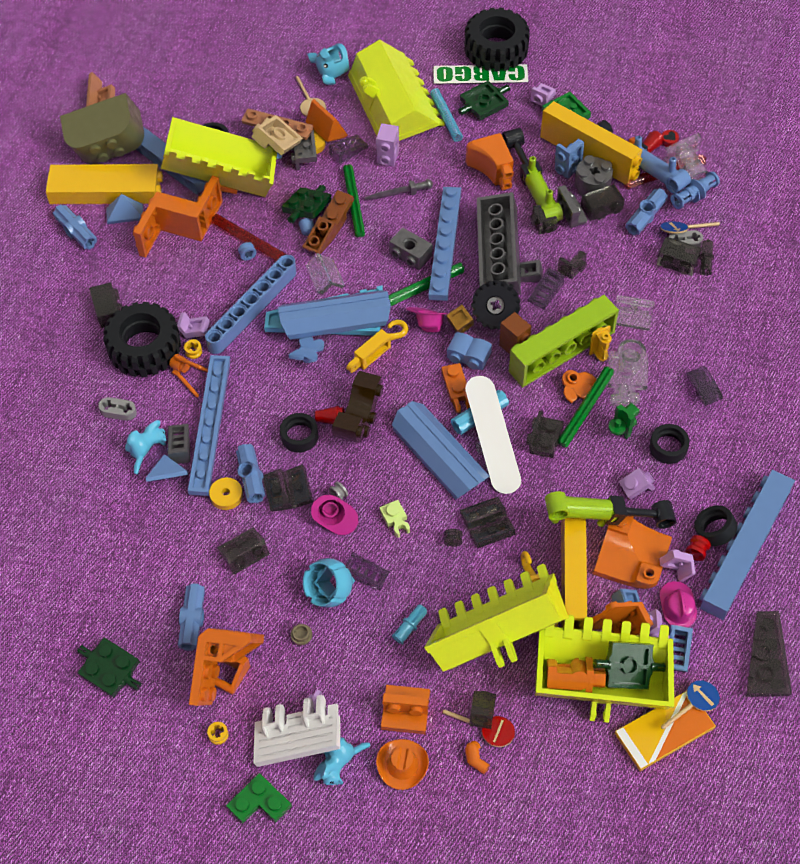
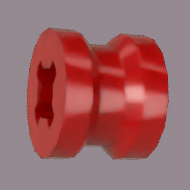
(698, 547)

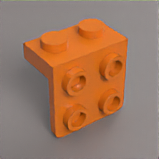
(627, 611)

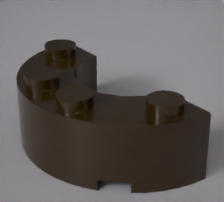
(360, 412)

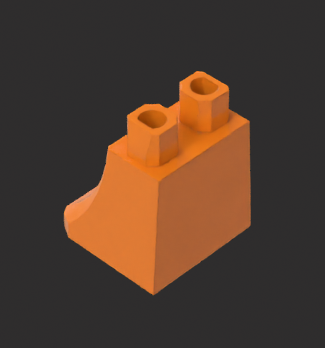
(491, 158)

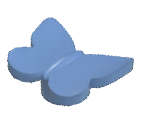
(308, 350)

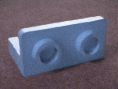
(568, 158)

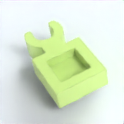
(395, 516)

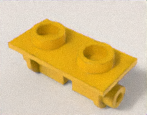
(600, 343)

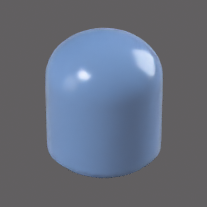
(306, 226)

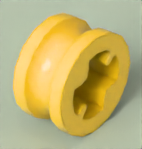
(189, 352)
(211, 730)

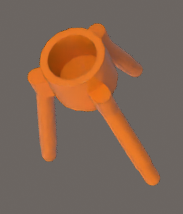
(181, 365)

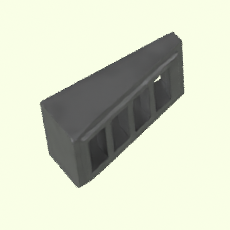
(530, 266)
(179, 450)

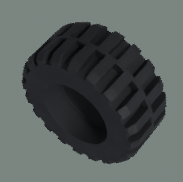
(496, 24)
(136, 320)

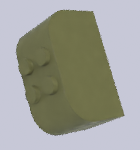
(104, 129)

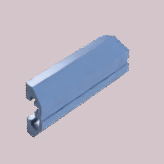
(335, 314)
(437, 449)

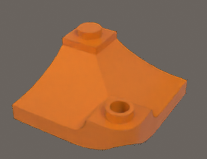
(631, 553)

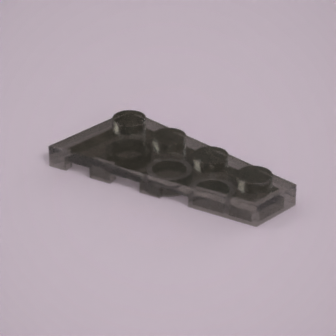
(768, 660)

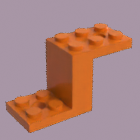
(177, 216)

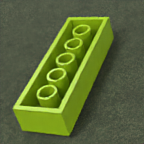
(561, 340)

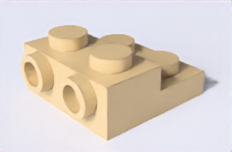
(276, 134)

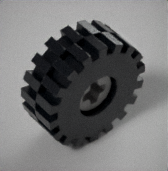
(493, 291)

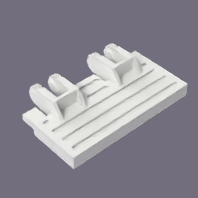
(301, 736)

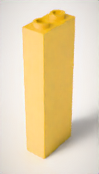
(566, 126)
(102, 183)
(574, 569)

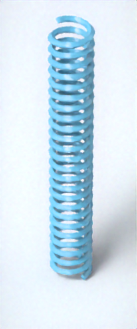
(449, 127)

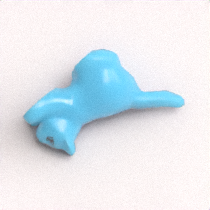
(140, 443)
(330, 768)

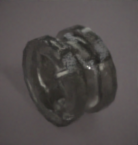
(453, 537)

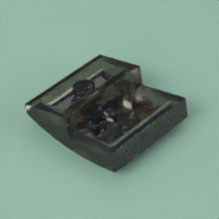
(287, 488)
(487, 522)

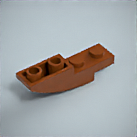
(329, 224)

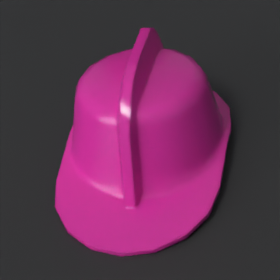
(428, 319)
(334, 514)
(678, 604)

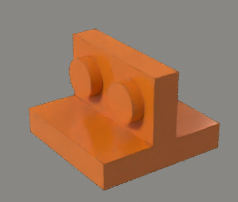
(405, 709)

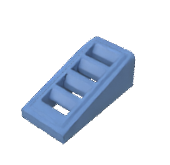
(683, 631)

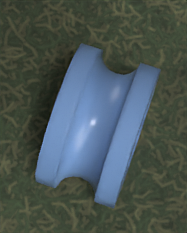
(247, 251)

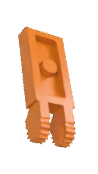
(455, 385)

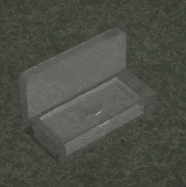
(324, 273)
(634, 312)

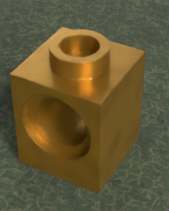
(460, 319)

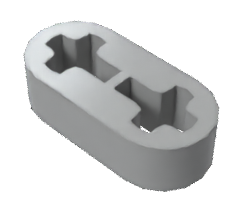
(687, 236)
(117, 409)

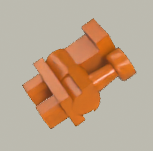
(574, 676)

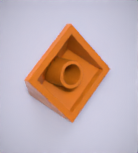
(324, 122)

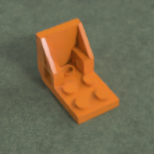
(216, 647)

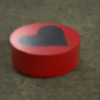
(670, 137)

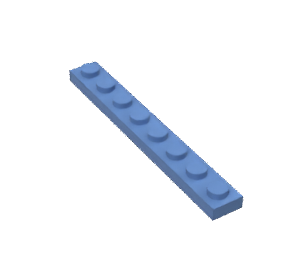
(445, 244)
(209, 426)

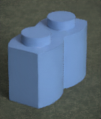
(469, 351)

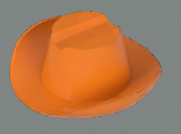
(402, 763)

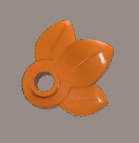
(579, 387)

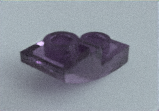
(705, 385)

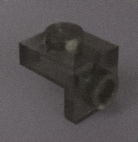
(543, 224)
(573, 267)

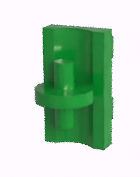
(624, 420)

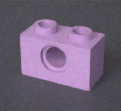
(387, 144)

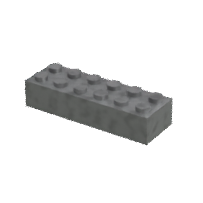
(498, 239)

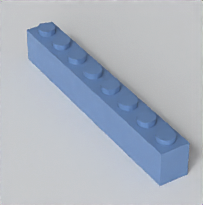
(747, 544)

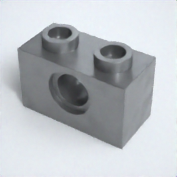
(410, 248)

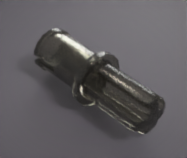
(706, 257)

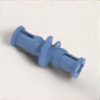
(695, 190)

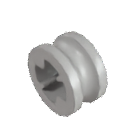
(339, 490)

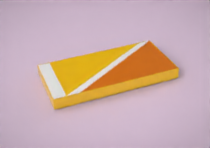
(649, 743)

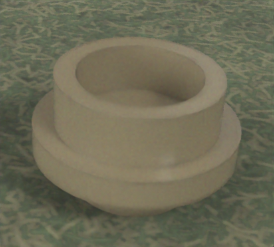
(301, 634)

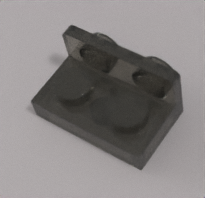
(544, 435)
(244, 550)

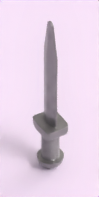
(412, 187)

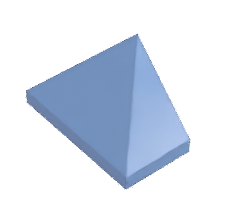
(124, 210)
(166, 469)

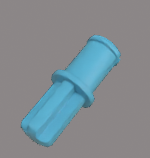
(409, 624)

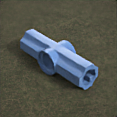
(646, 211)
(75, 226)
(250, 473)
(191, 617)

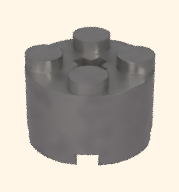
(592, 174)

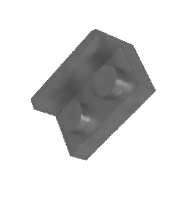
(304, 151)
(570, 207)

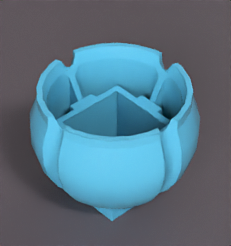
(320, 589)

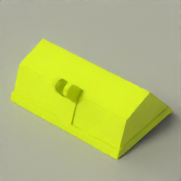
(392, 91)
(209, 152)
(497, 621)
(570, 643)

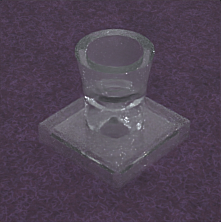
(686, 157)
(629, 365)

